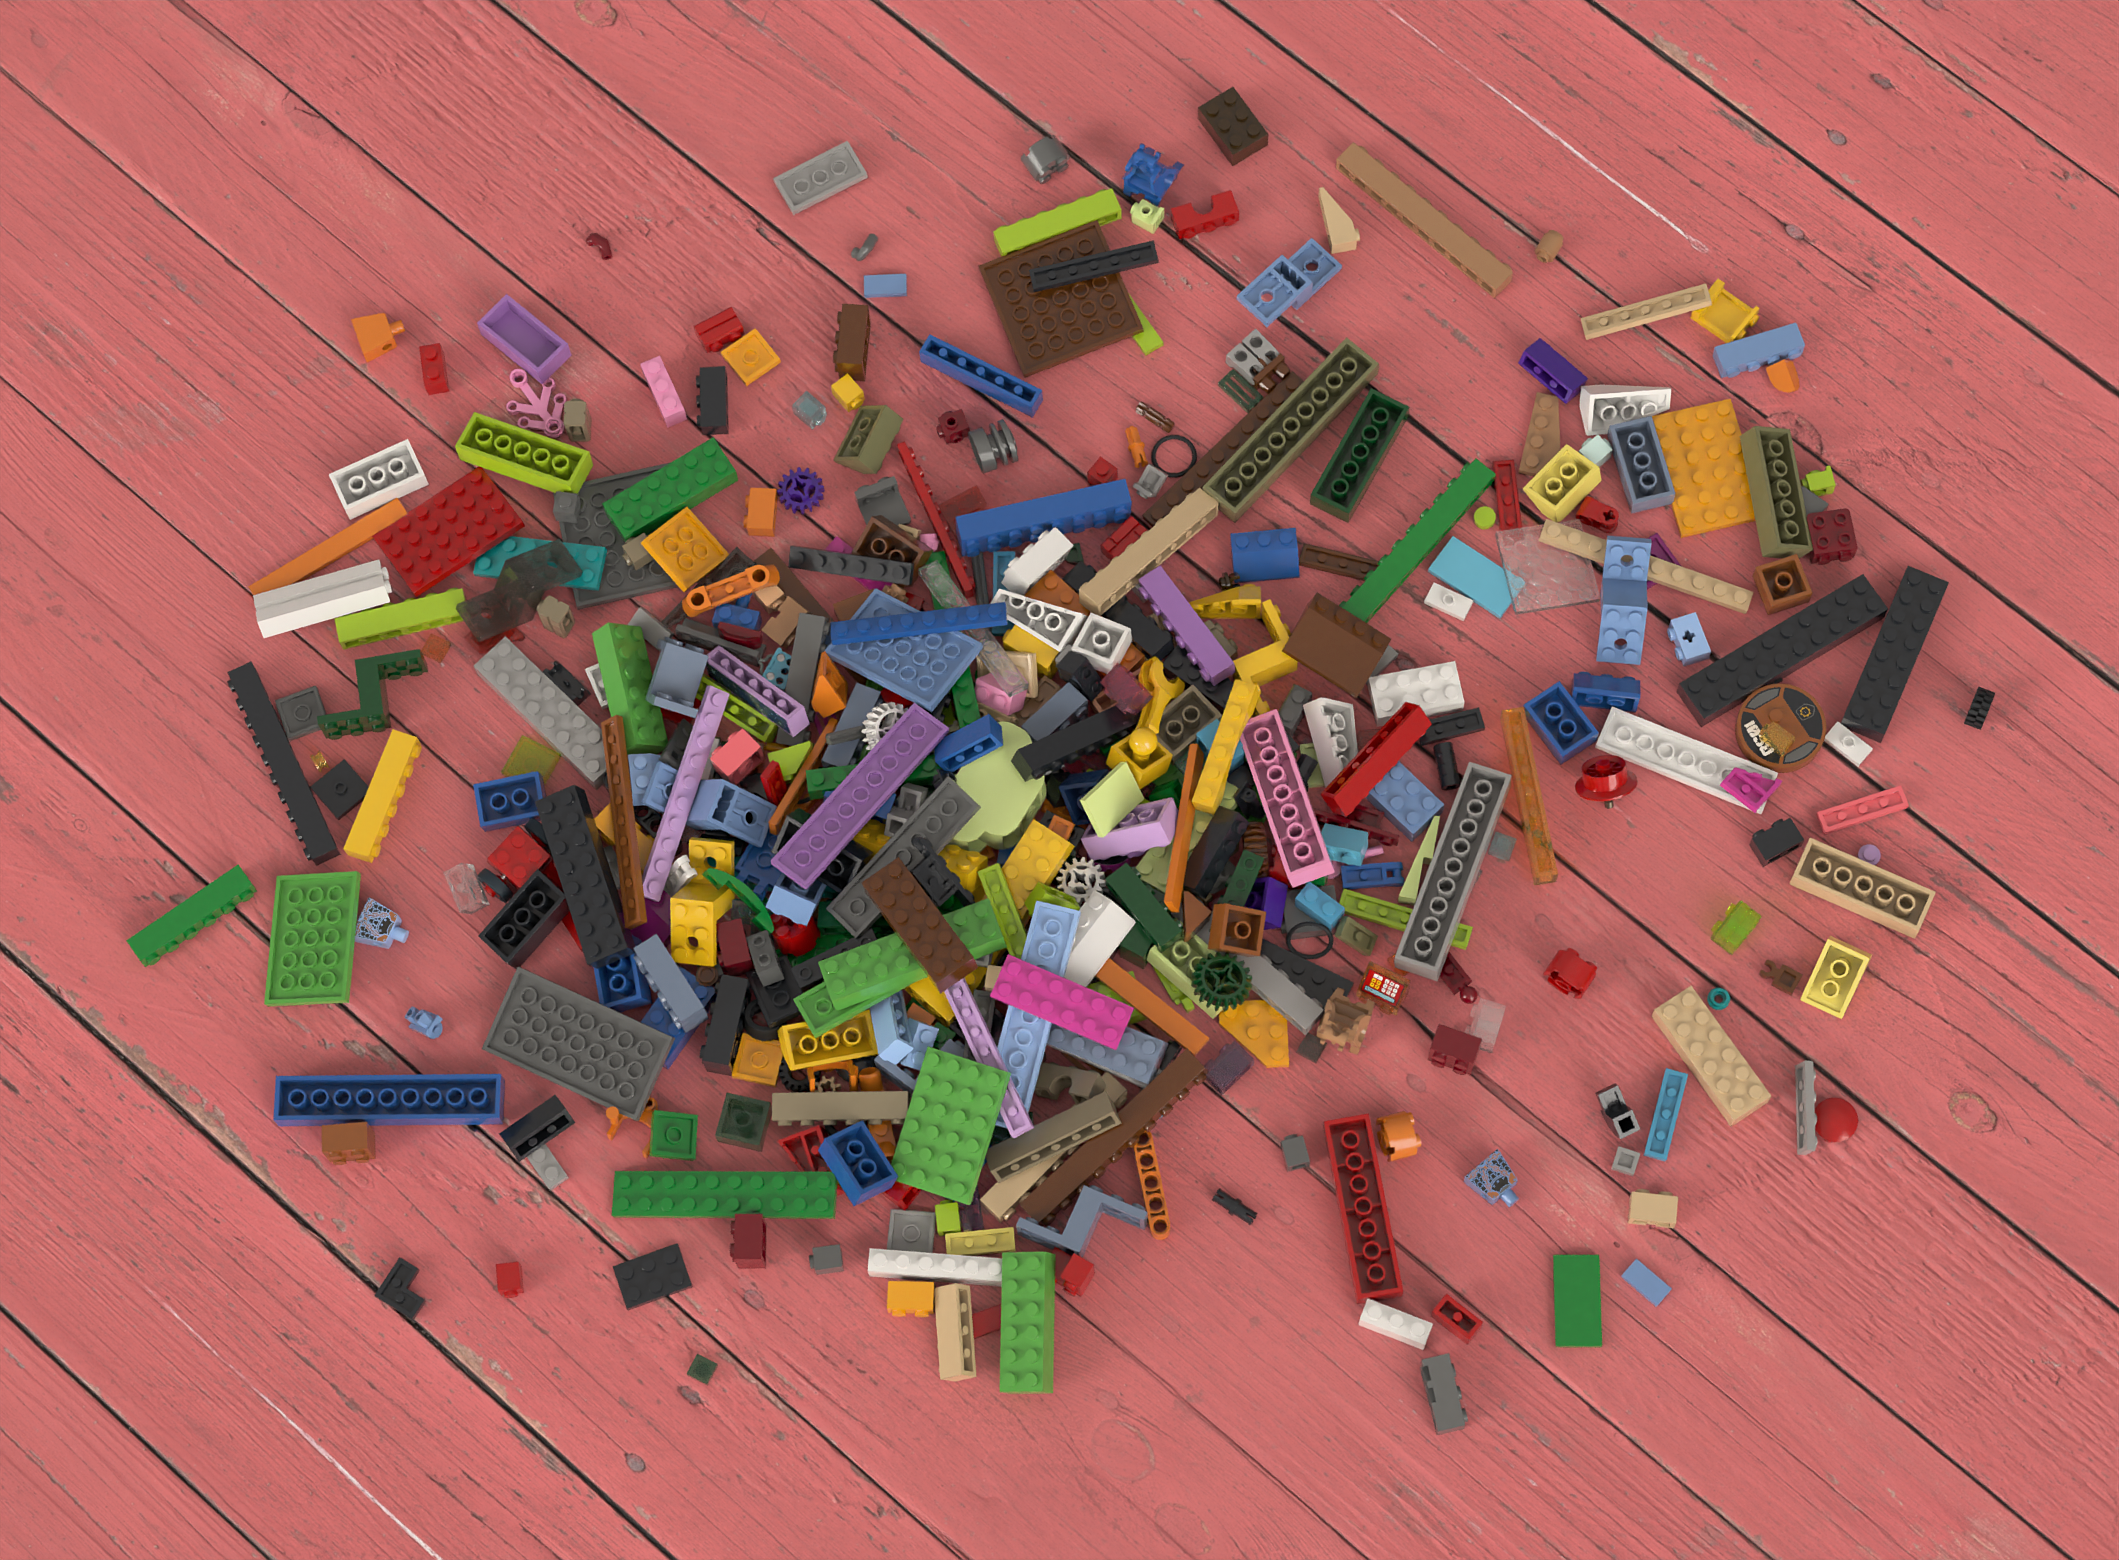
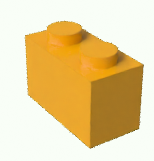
(910, 1298)

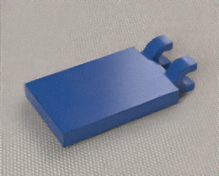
(757, 867)

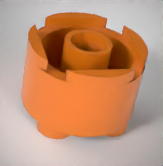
(1398, 1135)

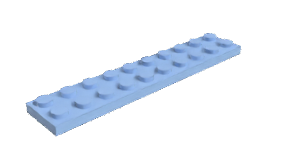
(1023, 1034)

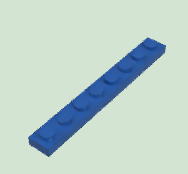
(919, 623)

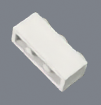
(1395, 1324)

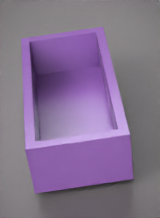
(524, 339)

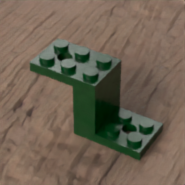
(373, 694)

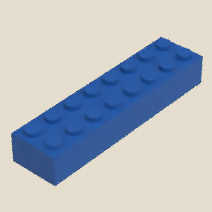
(1028, 519)

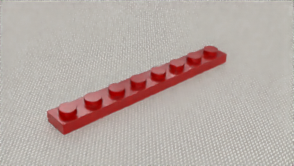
(940, 527)

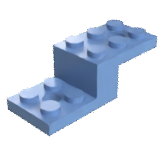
(1289, 282)

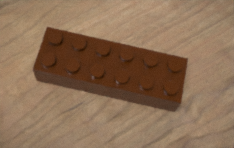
(919, 925)

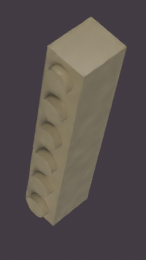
(840, 1106)
(1052, 1137)

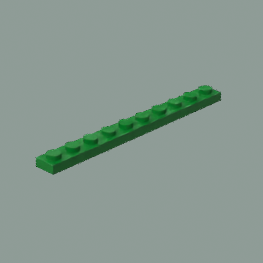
(963, 690)

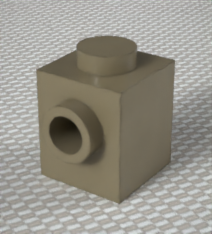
(635, 553)

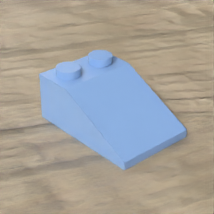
(640, 771)

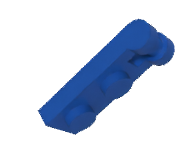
(1372, 875)

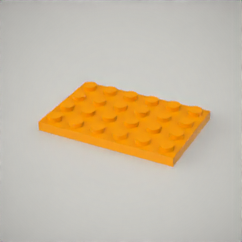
(1705, 467)

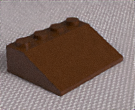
(1336, 644)

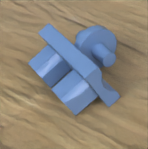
(424, 1022)

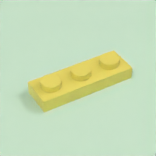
(981, 1242)

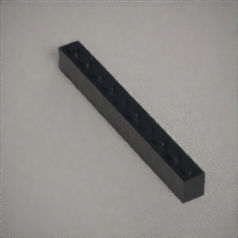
(283, 763)

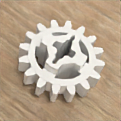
(1077, 889)

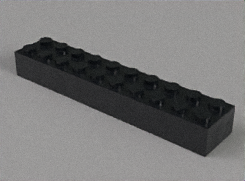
(1782, 650)

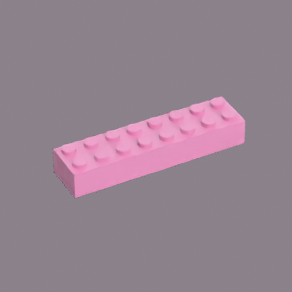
(1285, 799)

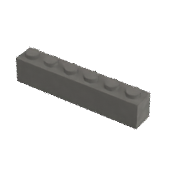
(804, 663)

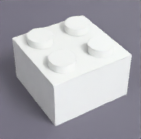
(1102, 642)

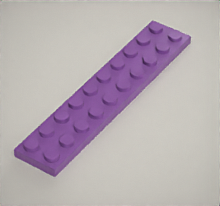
(859, 796)

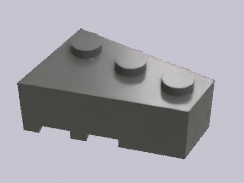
(1443, 1394)

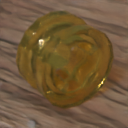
(319, 761)

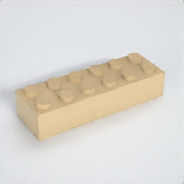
(1862, 888)
(1711, 1056)

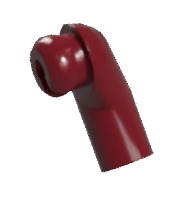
(602, 243)

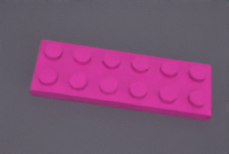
(1062, 1002)

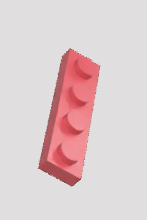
(1862, 810)

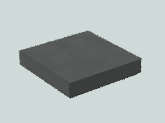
(300, 712)

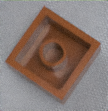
(1782, 584)
(1237, 930)
(348, 1142)

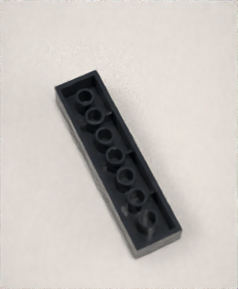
(1894, 654)
(585, 876)

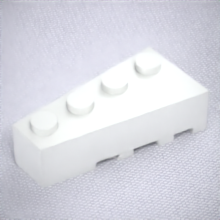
(1044, 621)
(1332, 735)

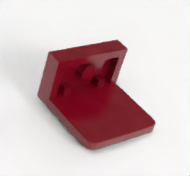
(1831, 536)

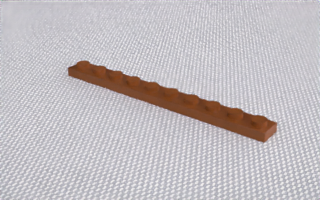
(623, 822)

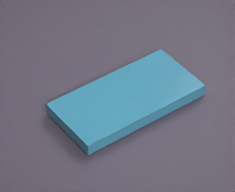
(1472, 576)

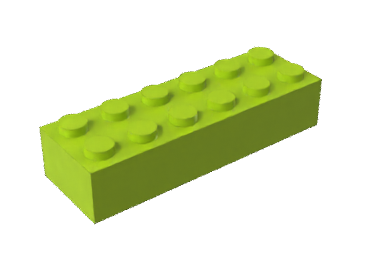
(523, 455)

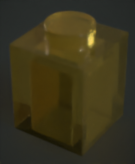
(1776, 738)

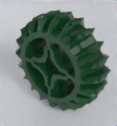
(1206, 970)

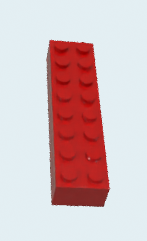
(1363, 1208)

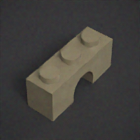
(1055, 1078)

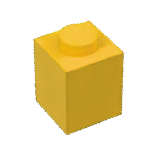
(848, 393)

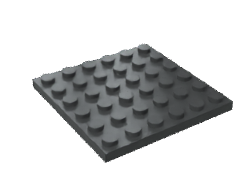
(596, 529)

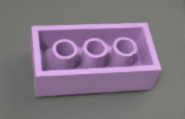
(1143, 828)

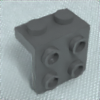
(882, 499)

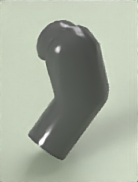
(866, 248)

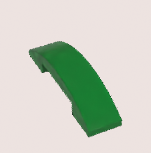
(719, 878)

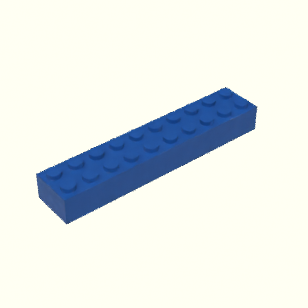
(390, 1099)

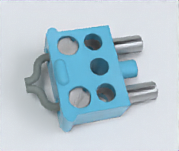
(776, 667)

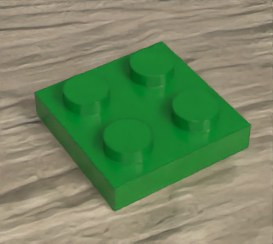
(673, 1135)

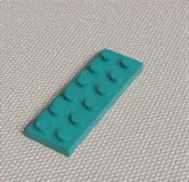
(588, 557)

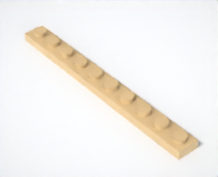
(1658, 570)

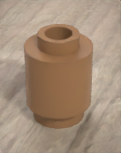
(1549, 246)

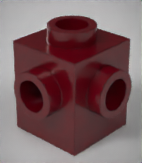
(953, 426)

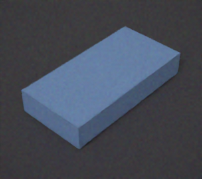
(885, 285)
(1646, 1282)

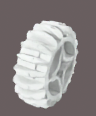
(892, 715)

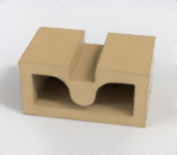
(1653, 1208)

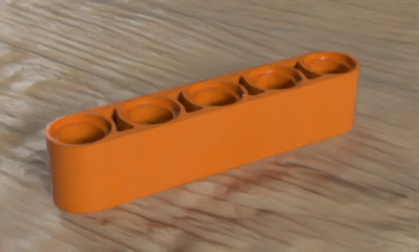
(1152, 1194)

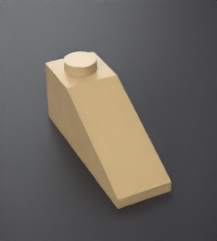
(1338, 225)

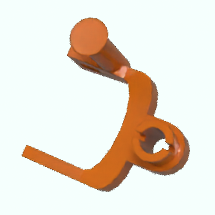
(846, 1065)
(617, 1118)

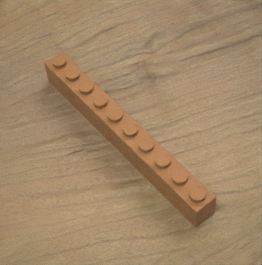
(1424, 219)

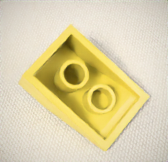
(1836, 977)

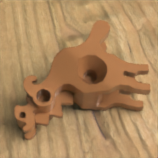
(1344, 1021)

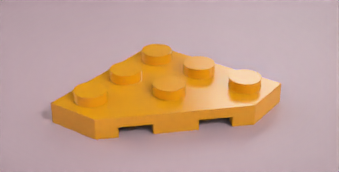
(1259, 1031)

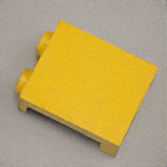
(1727, 315)

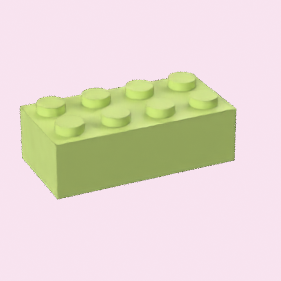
(1178, 964)

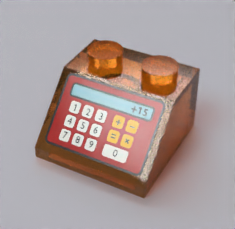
(1384, 988)

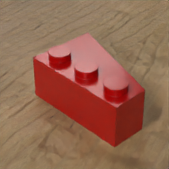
(804, 1151)

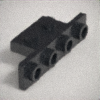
(936, 877)

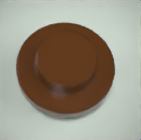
(707, 975)

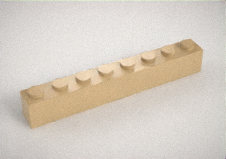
(1148, 552)
(1008, 1194)

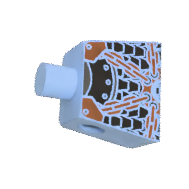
(379, 926)

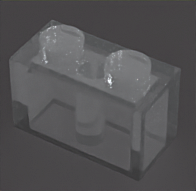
(466, 888)
(1486, 1022)

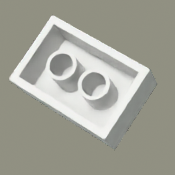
(1036, 561)

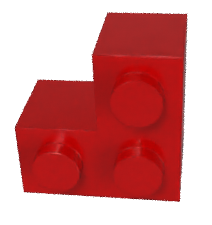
(1072, 1272)

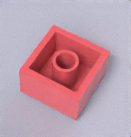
(737, 757)

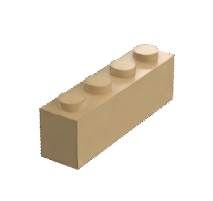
(955, 1332)

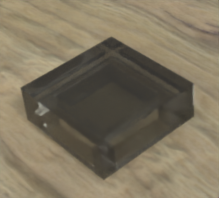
(1311, 1048)

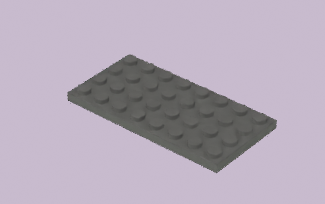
(578, 1043)

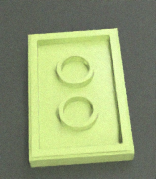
(1112, 799)

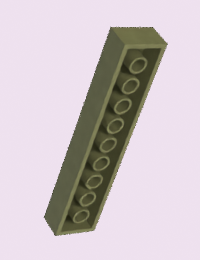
(1291, 429)

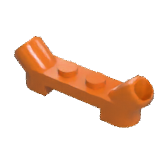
(730, 589)
(871, 1081)

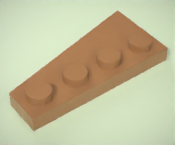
(1542, 436)

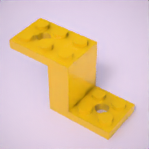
(1268, 662)
(701, 904)

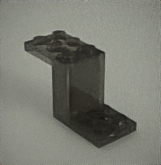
(519, 590)

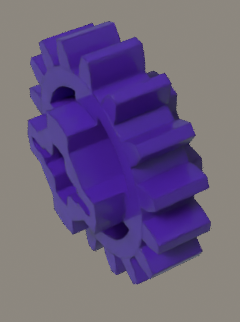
(795, 498)

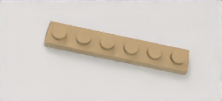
(1646, 311)

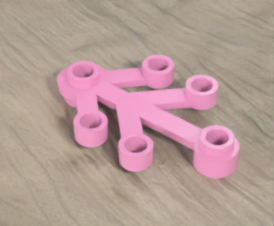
(538, 407)

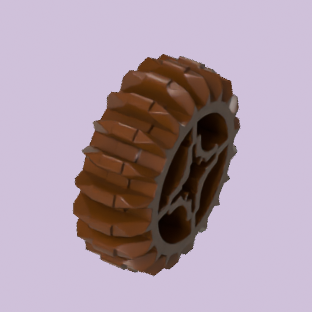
(1255, 841)

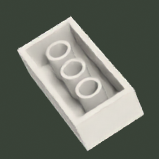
(378, 479)
(1431, 687)

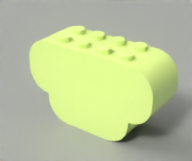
(1004, 796)

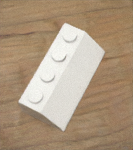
(1097, 936)

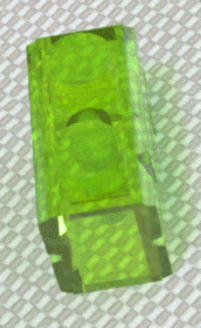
(1735, 927)

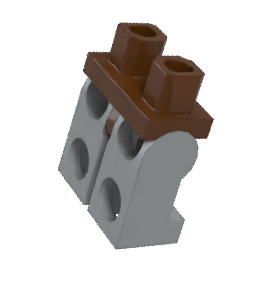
(1258, 361)

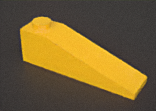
(1235, 603)

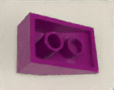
(657, 922)

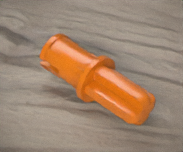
(1136, 447)

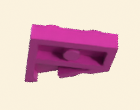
(1749, 787)

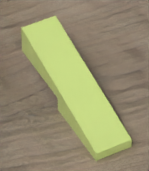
(1424, 856)

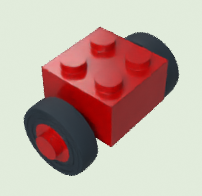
(516, 860)

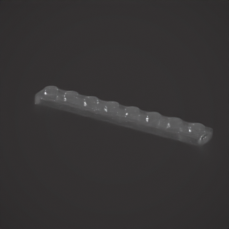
(992, 653)

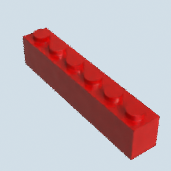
(1376, 759)

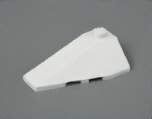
(1618, 404)

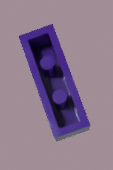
(1552, 370)

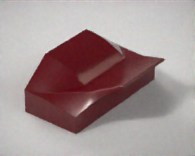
(740, 635)

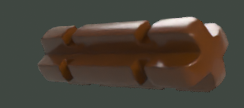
(1155, 417)

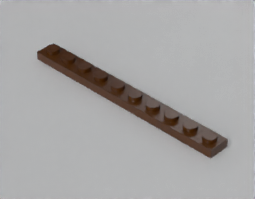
(1223, 450)

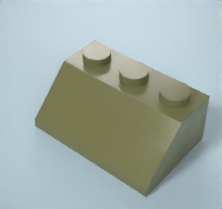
(869, 439)

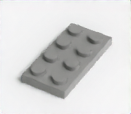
(820, 177)

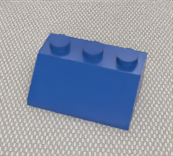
(1265, 555)
(1605, 691)

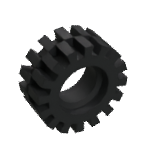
(1979, 708)
(793, 1084)

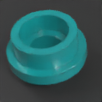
(1721, 993)

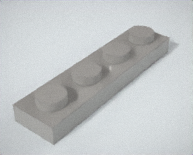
(1805, 1111)

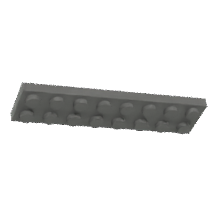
(937, 820)

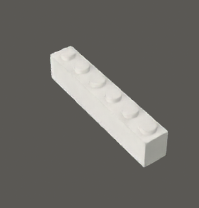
(935, 1267)

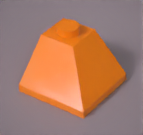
(829, 688)

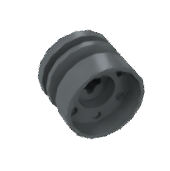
(993, 446)

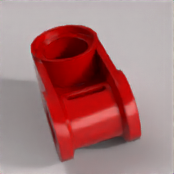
(1596, 515)

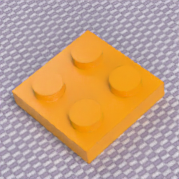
(750, 357)
(758, 1061)

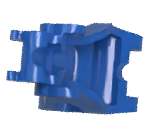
(1148, 175)

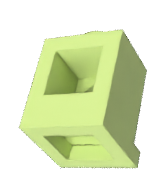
(1149, 221)

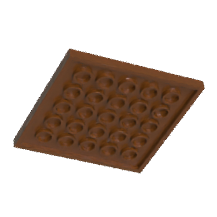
(1063, 320)

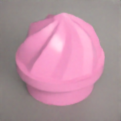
(930, 540)

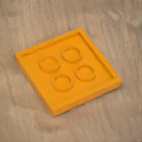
(685, 549)

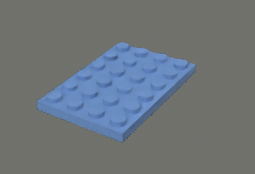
(911, 666)

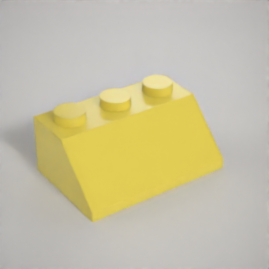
(1563, 483)

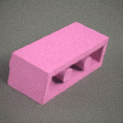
(663, 391)

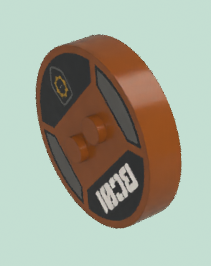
(1793, 711)

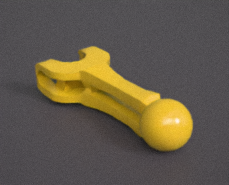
(1143, 738)

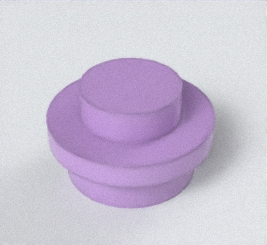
(1869, 854)

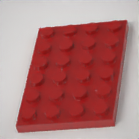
(448, 531)

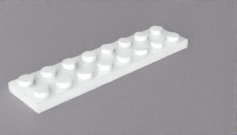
(1673, 754)

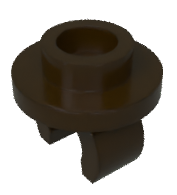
(1225, 581)

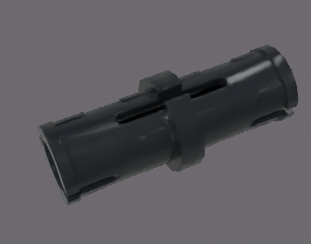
(1234, 1206)

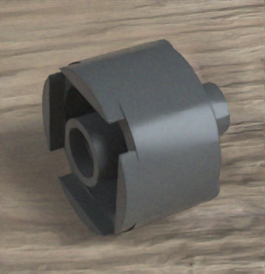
(1045, 159)

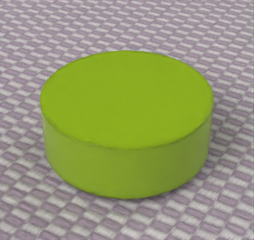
(1484, 517)

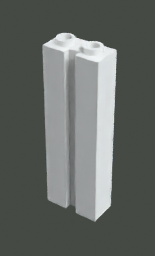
(322, 598)

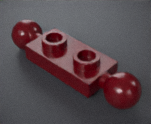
(1458, 980)

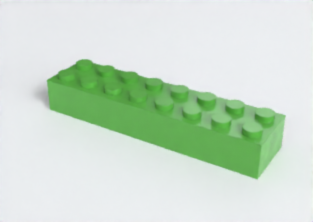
(889, 965)

